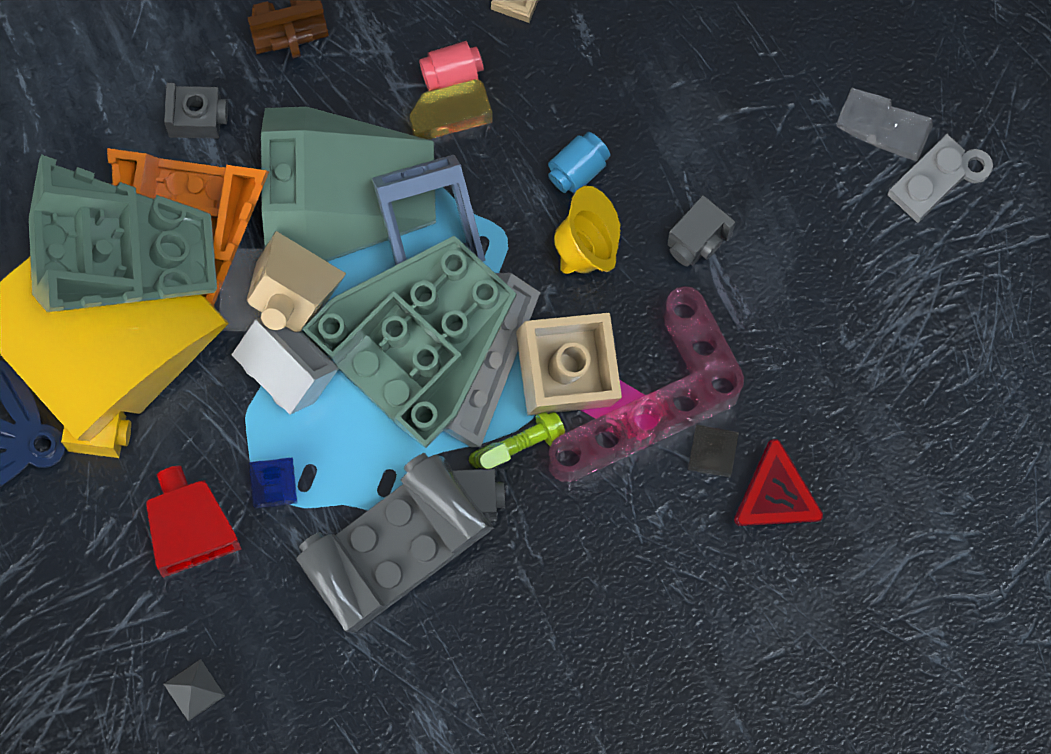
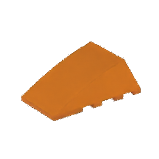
(221, 191)

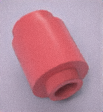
(451, 66)

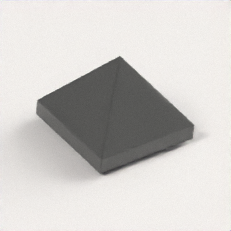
(194, 690)

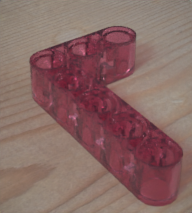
(660, 402)

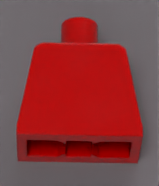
(187, 524)

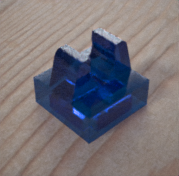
(273, 482)

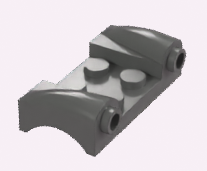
(394, 543)

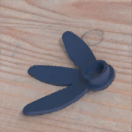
(22, 436)

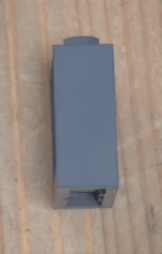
(419, 180)

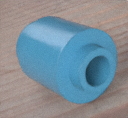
(578, 162)

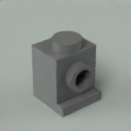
(203, 123)
(699, 232)

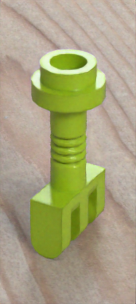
(548, 428)

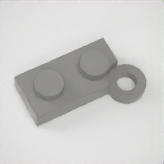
(937, 176)

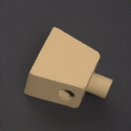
(291, 284)

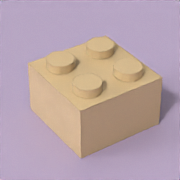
(568, 363)

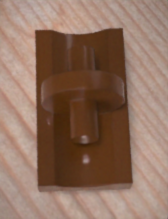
(287, 26)

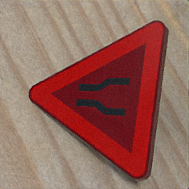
(777, 492)

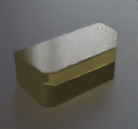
(451, 110)

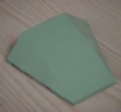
(111, 244)

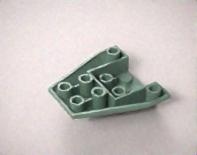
(323, 181)
(416, 334)

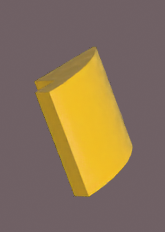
(100, 357)

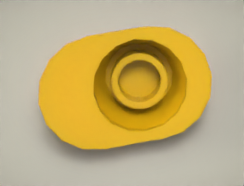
(589, 233)

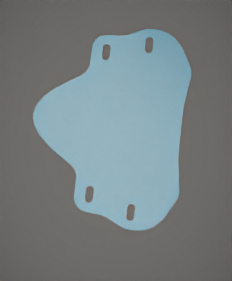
(344, 429)

